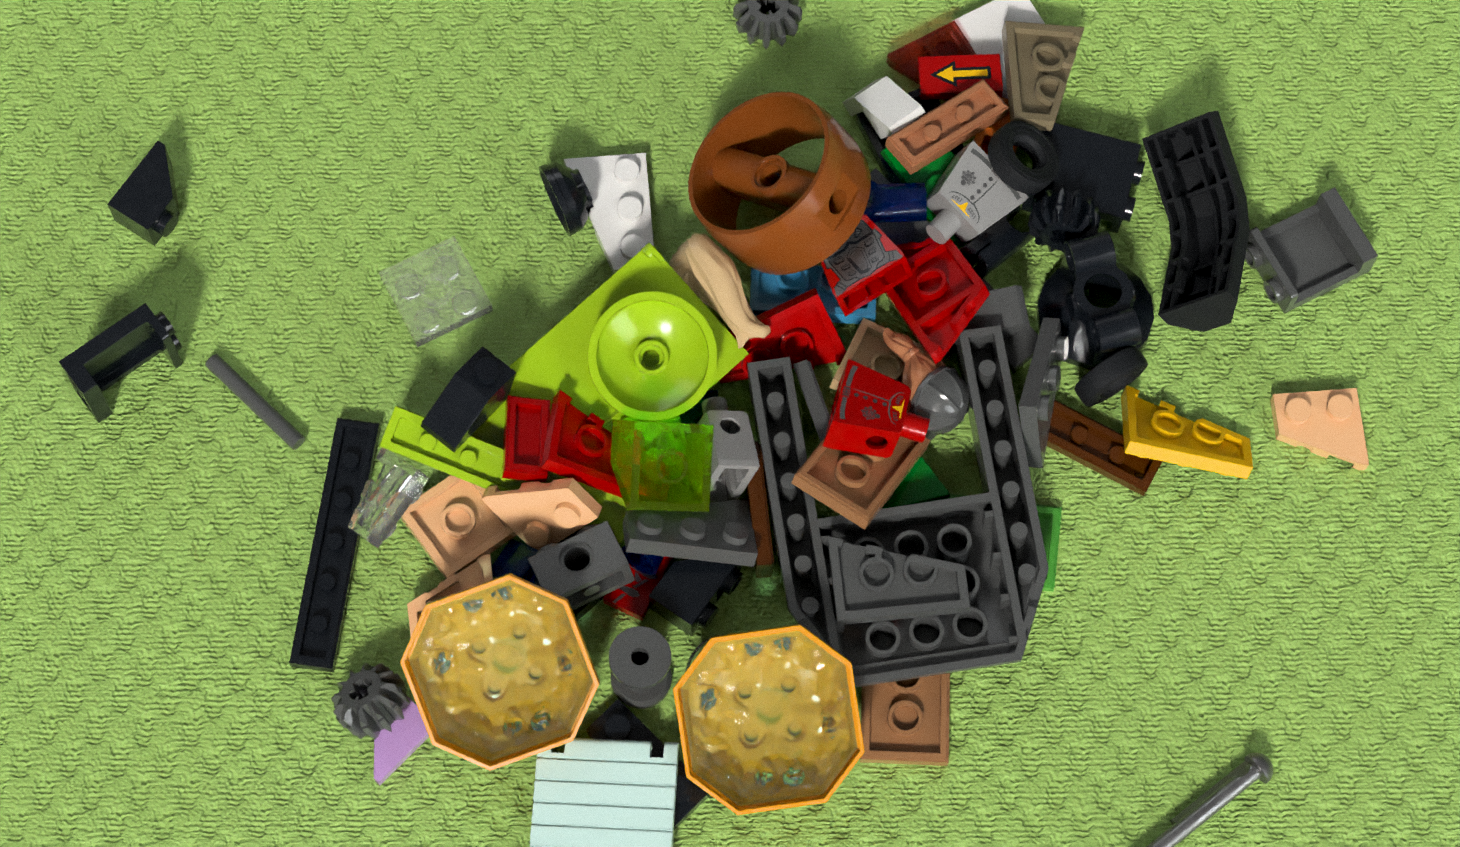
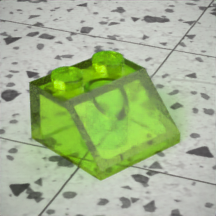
(663, 464)

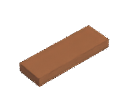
(946, 126)

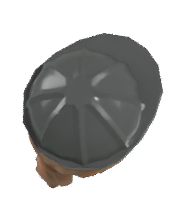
(934, 388)

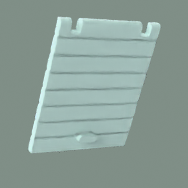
(605, 795)

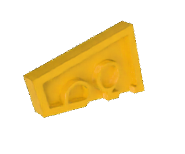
(1168, 437)

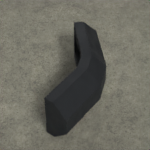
(1205, 222)

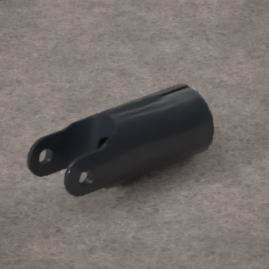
(995, 245)

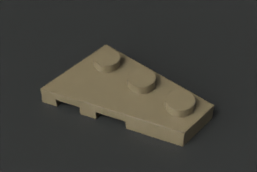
(1037, 69)

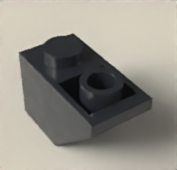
(691, 590)

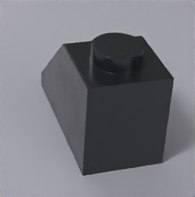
(148, 197)
(469, 399)

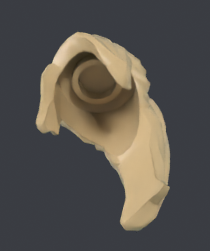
(718, 284)

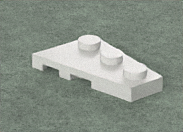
(620, 203)

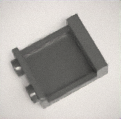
(1310, 252)

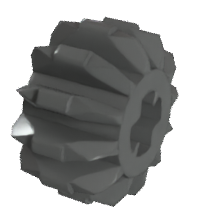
(755, 22)
(370, 700)

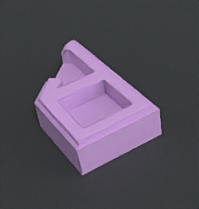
(396, 746)

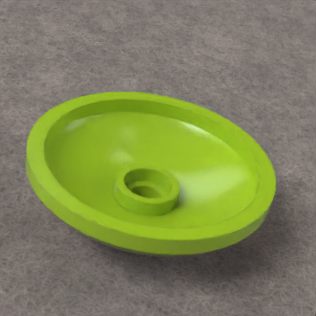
(659, 325)

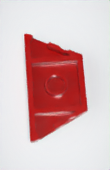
(939, 295)

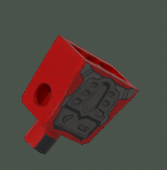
(865, 267)

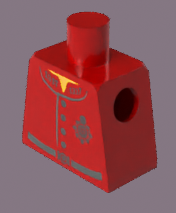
(871, 413)

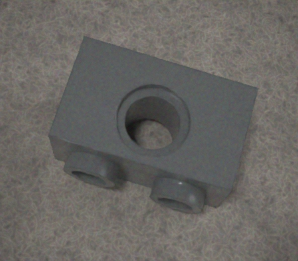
(604, 573)

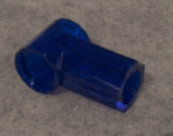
(897, 202)

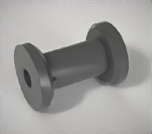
(640, 667)

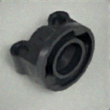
(1092, 330)

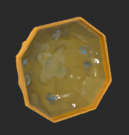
(500, 671)
(768, 719)

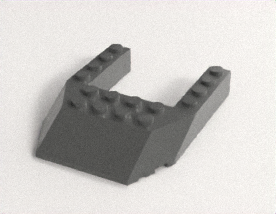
(987, 532)

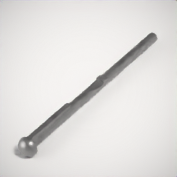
(1253, 768)

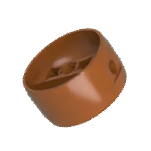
(743, 163)

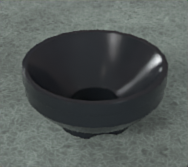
(567, 195)

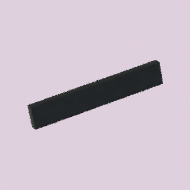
(334, 547)

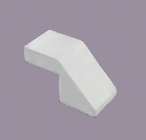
(884, 106)

